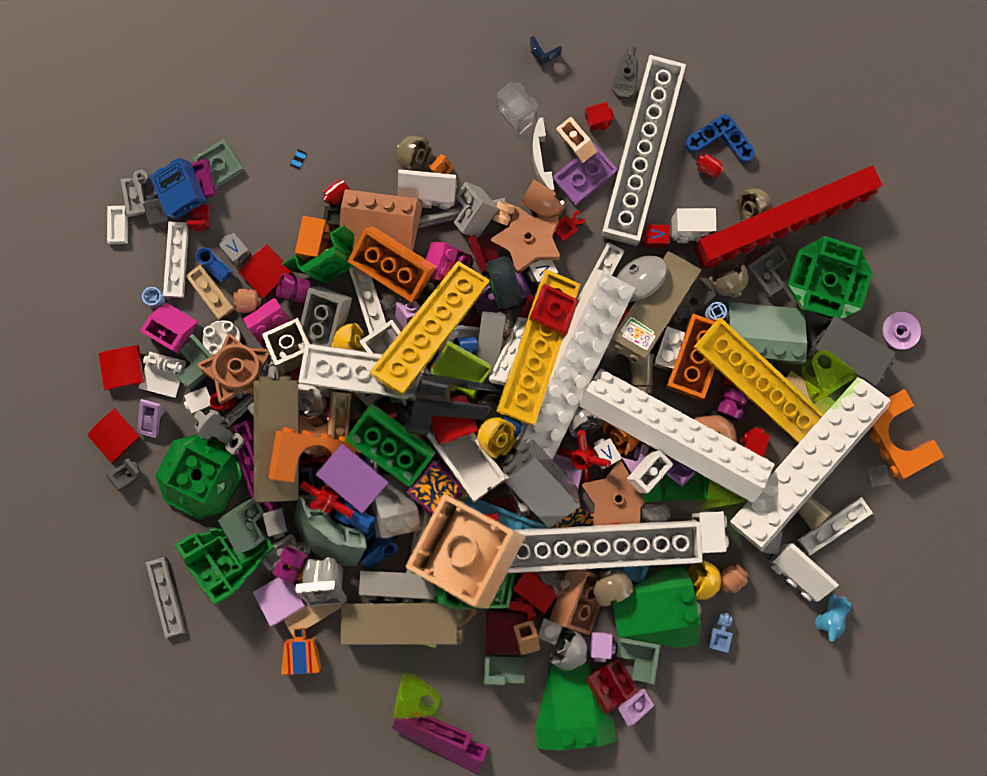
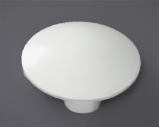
(216, 333)

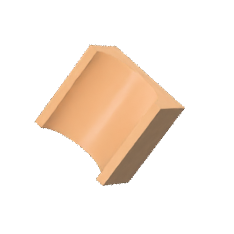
(465, 552)

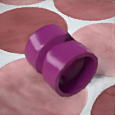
(291, 288)
(733, 404)
(293, 558)

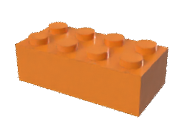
(391, 263)
(692, 370)

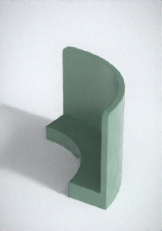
(326, 536)

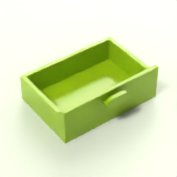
(460, 364)

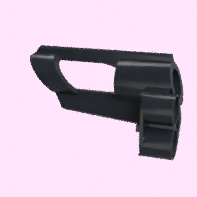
(434, 399)

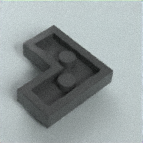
(764, 270)

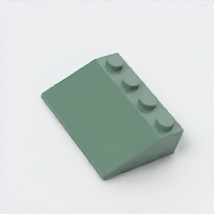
(771, 331)

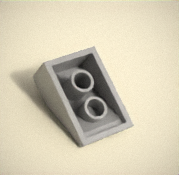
(324, 314)
(394, 509)

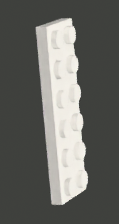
(345, 371)

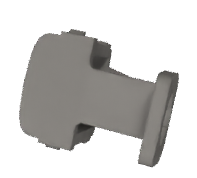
(209, 424)

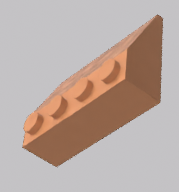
(389, 213)

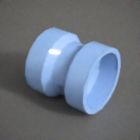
(150, 294)
(719, 312)

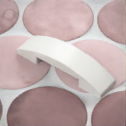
(539, 136)

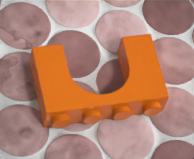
(289, 446)
(901, 462)

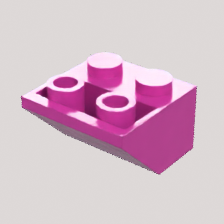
(444, 257)
(265, 319)
(169, 327)

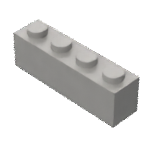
(491, 339)
(396, 585)

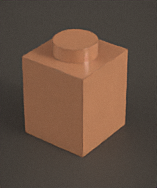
(526, 638)

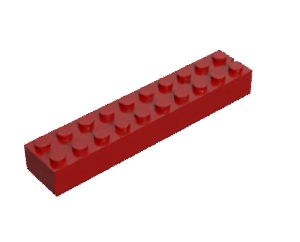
(787, 217)

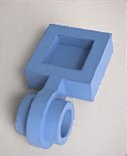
(720, 638)

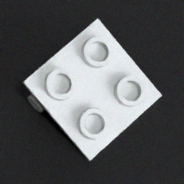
(161, 374)

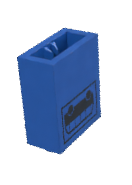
(178, 188)

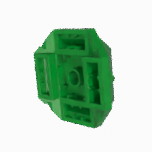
(840, 263)
(219, 476)

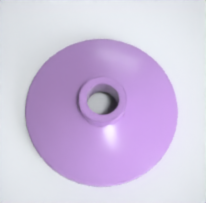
(907, 324)

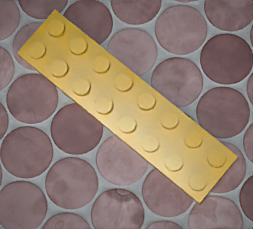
(429, 328)
(534, 360)
(758, 380)

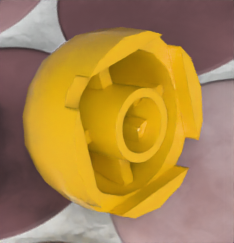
(348, 338)
(496, 437)
(705, 579)

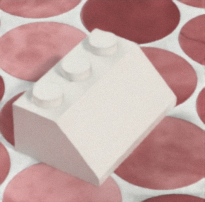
(428, 188)
(802, 573)

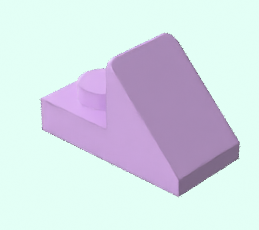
(149, 418)
(639, 453)
(635, 707)

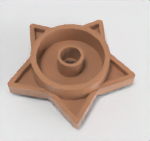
(528, 239)
(230, 357)
(603, 497)

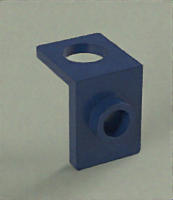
(538, 53)

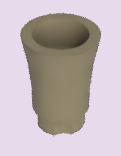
(643, 374)
(813, 513)

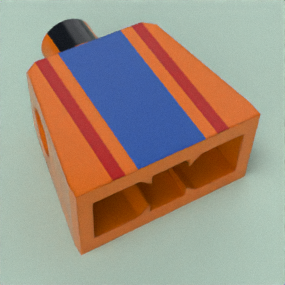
(300, 654)

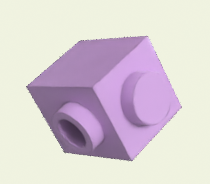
(405, 311)
(601, 646)

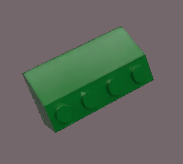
(390, 446)

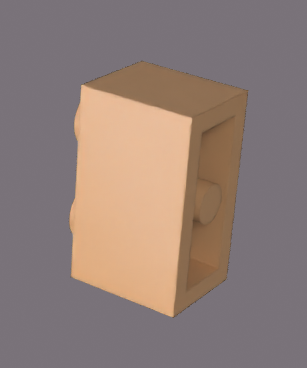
(576, 140)

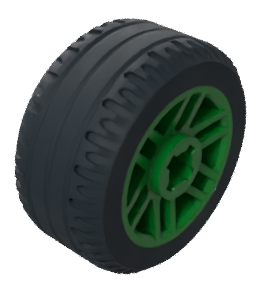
(503, 282)

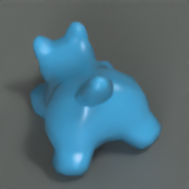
(834, 618)

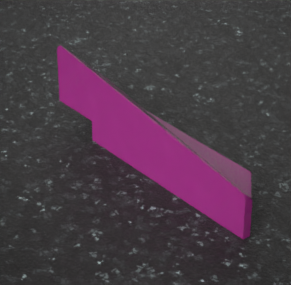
(246, 458)
(443, 740)

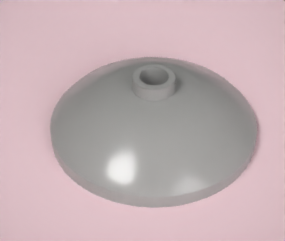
(645, 275)

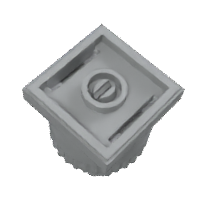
(322, 583)

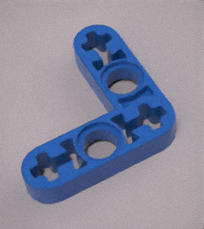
(724, 132)

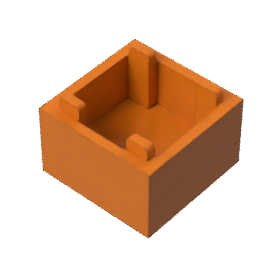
(312, 238)

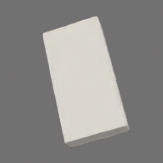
(117, 225)

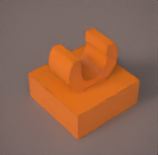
(441, 165)

